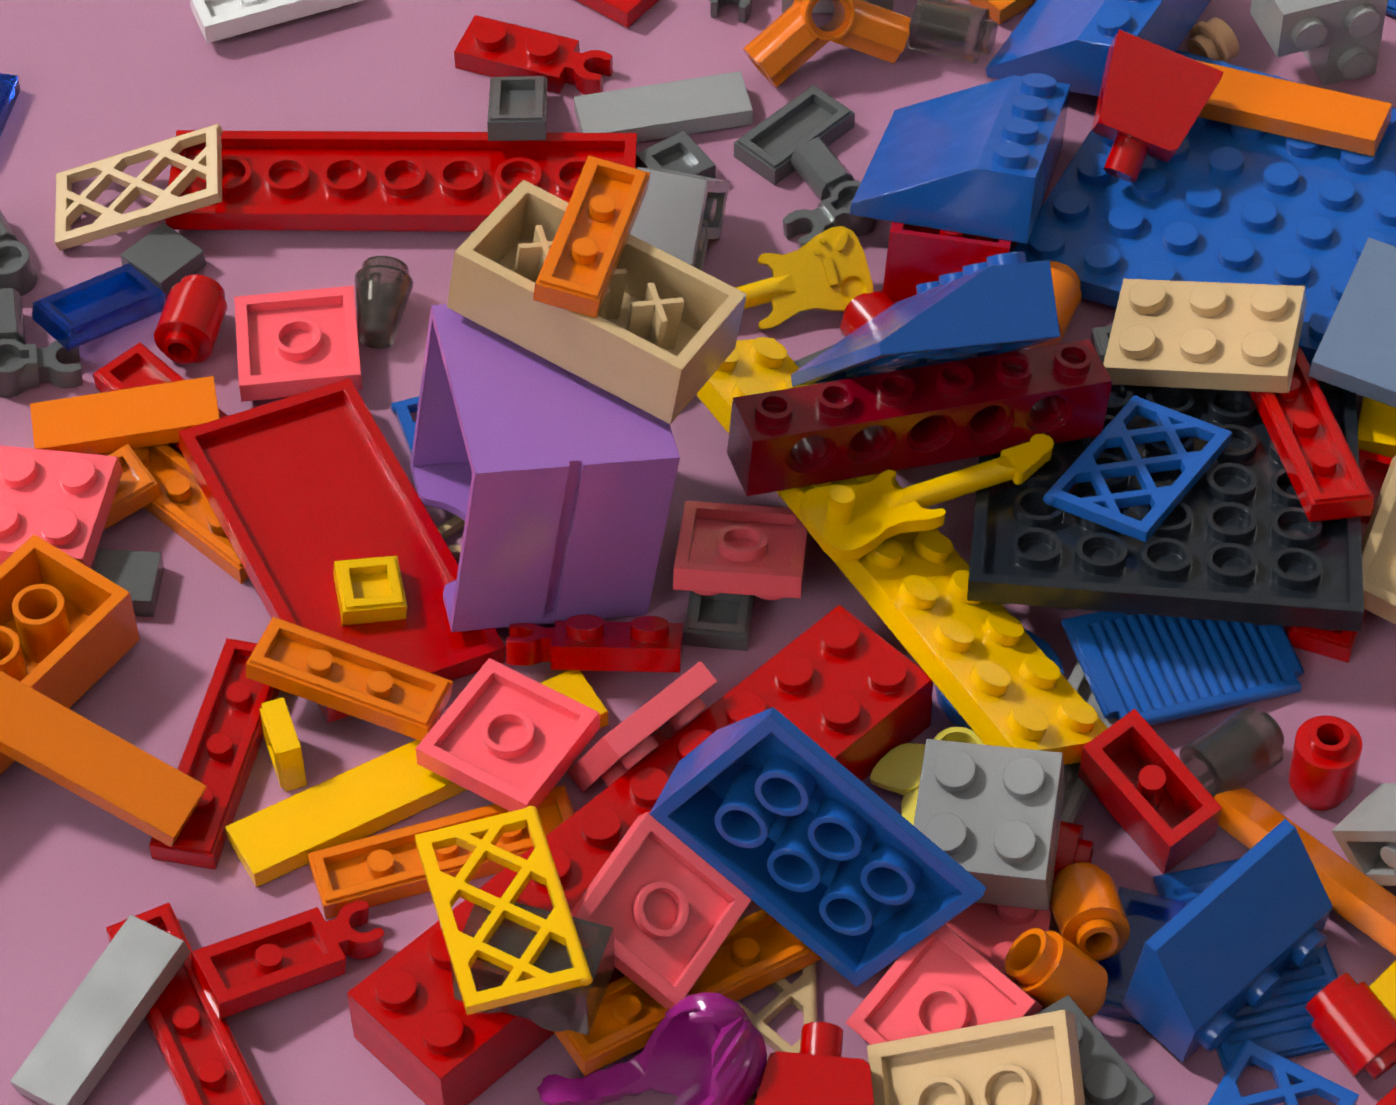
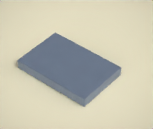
(1361, 336)

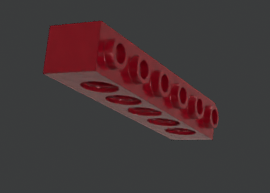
(916, 416)

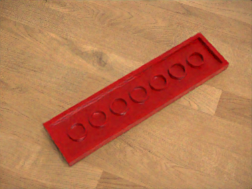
(384, 178)

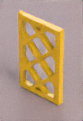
(466, 949)

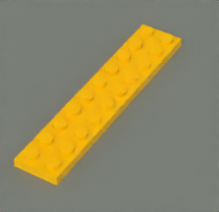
(920, 592)

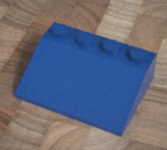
(1075, 36)
(970, 159)
(960, 317)
(812, 844)

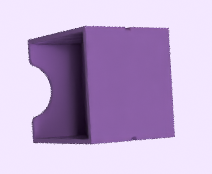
(549, 474)

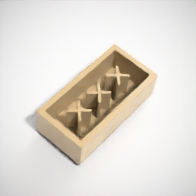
(656, 330)

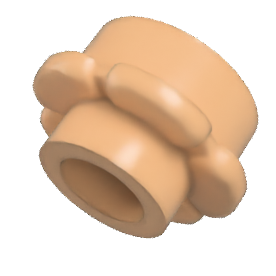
(1213, 40)

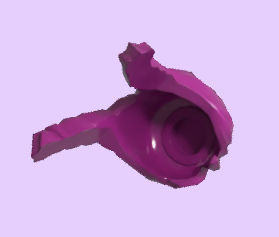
(699, 1052)

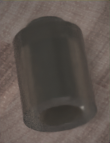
(952, 30)
(1235, 751)

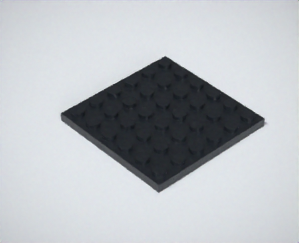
(1223, 554)

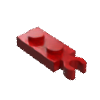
(514, 50)
(597, 645)
(282, 957)

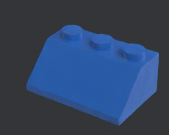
(1230, 945)

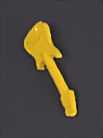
(817, 276)
(860, 517)

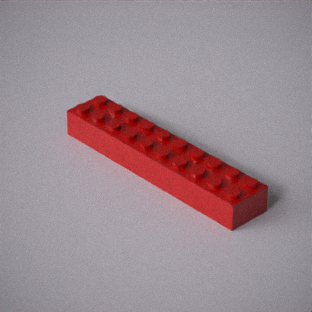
(831, 682)

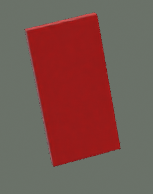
(322, 486)

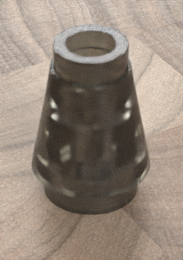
(381, 299)

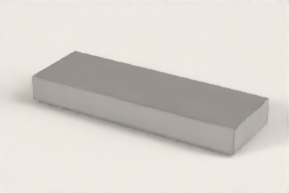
(667, 108)
(101, 1015)

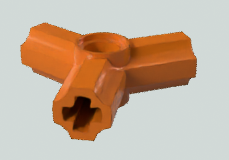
(796, 38)

